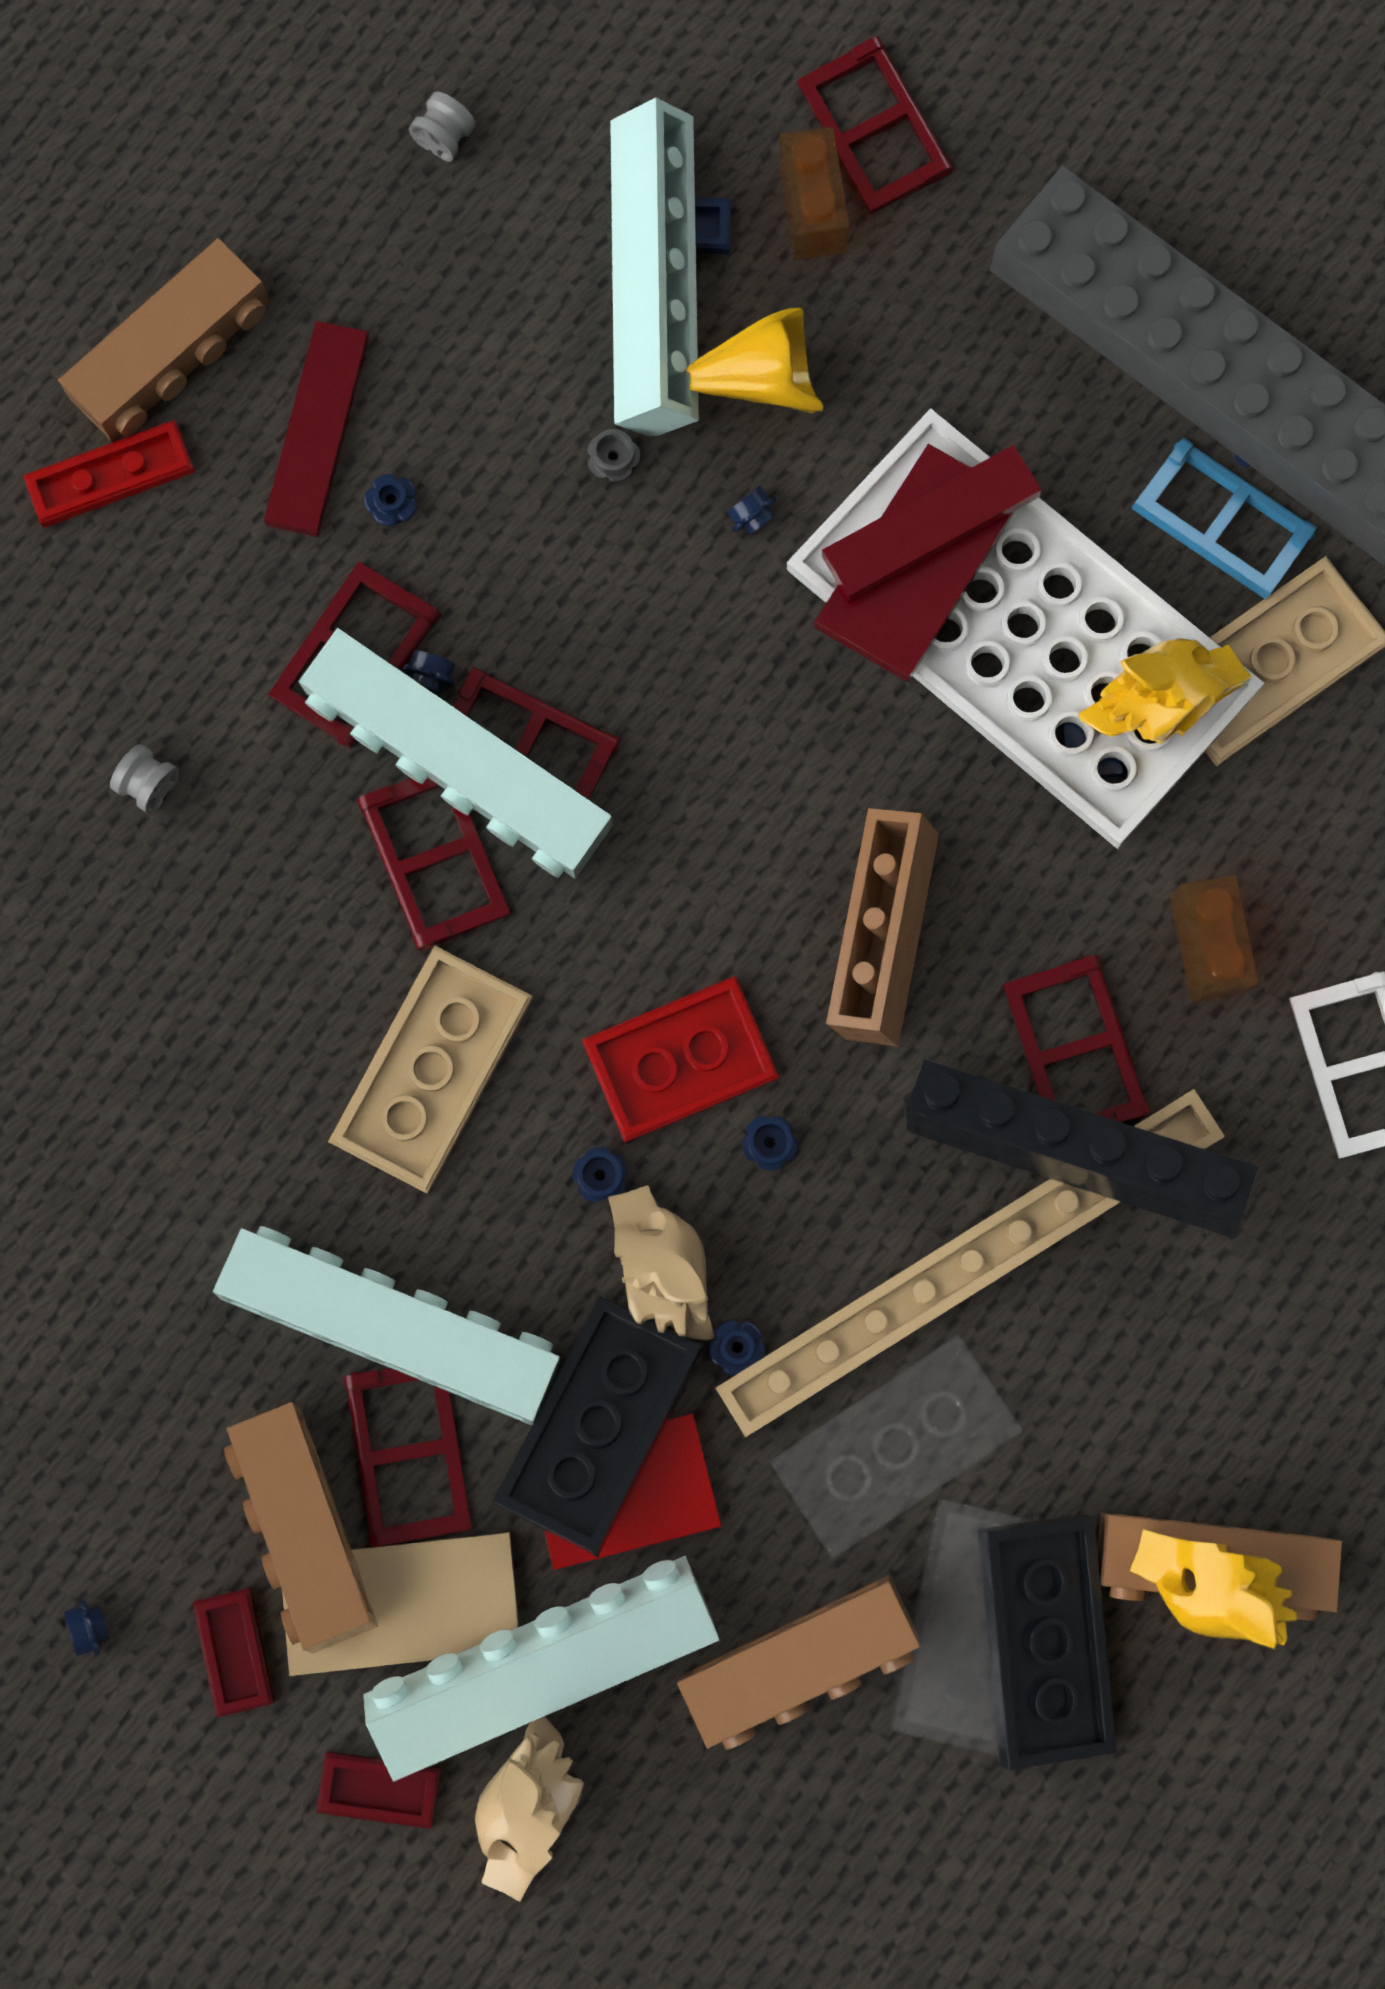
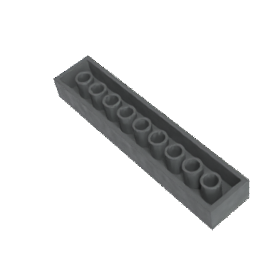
(1203, 353)

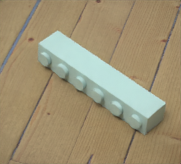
(653, 268)
(455, 754)
(387, 1325)
(538, 1667)

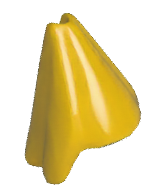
(760, 365)

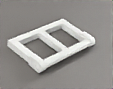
(1324, 1075)

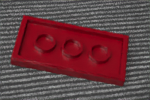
(905, 614)

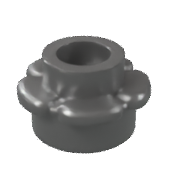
(606, 443)

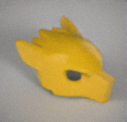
(1166, 690)
(1232, 1591)

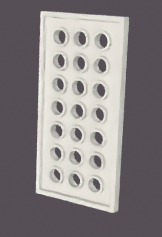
(1025, 662)

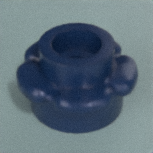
(752, 511)
(394, 513)
(430, 671)
(780, 1131)
(599, 1159)
(732, 1332)
(86, 1628)

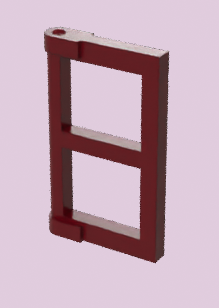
(861, 55)
(361, 575)
(542, 712)
(424, 937)
(1113, 1037)
(367, 1459)

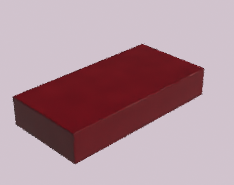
(233, 1652)
(364, 1790)

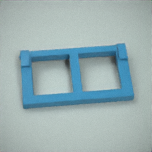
(1206, 544)

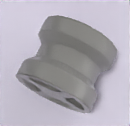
(442, 126)
(144, 778)

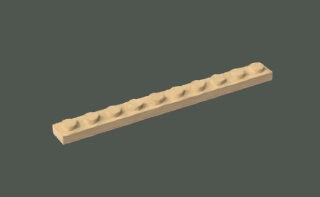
(936, 1283)

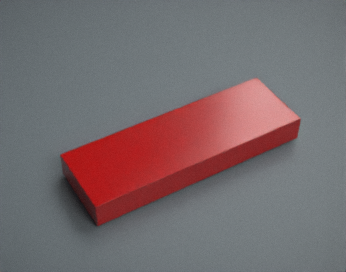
(108, 473)

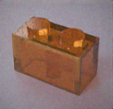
(813, 193)
(1213, 939)

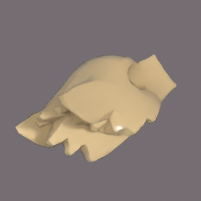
(661, 1265)
(526, 1809)

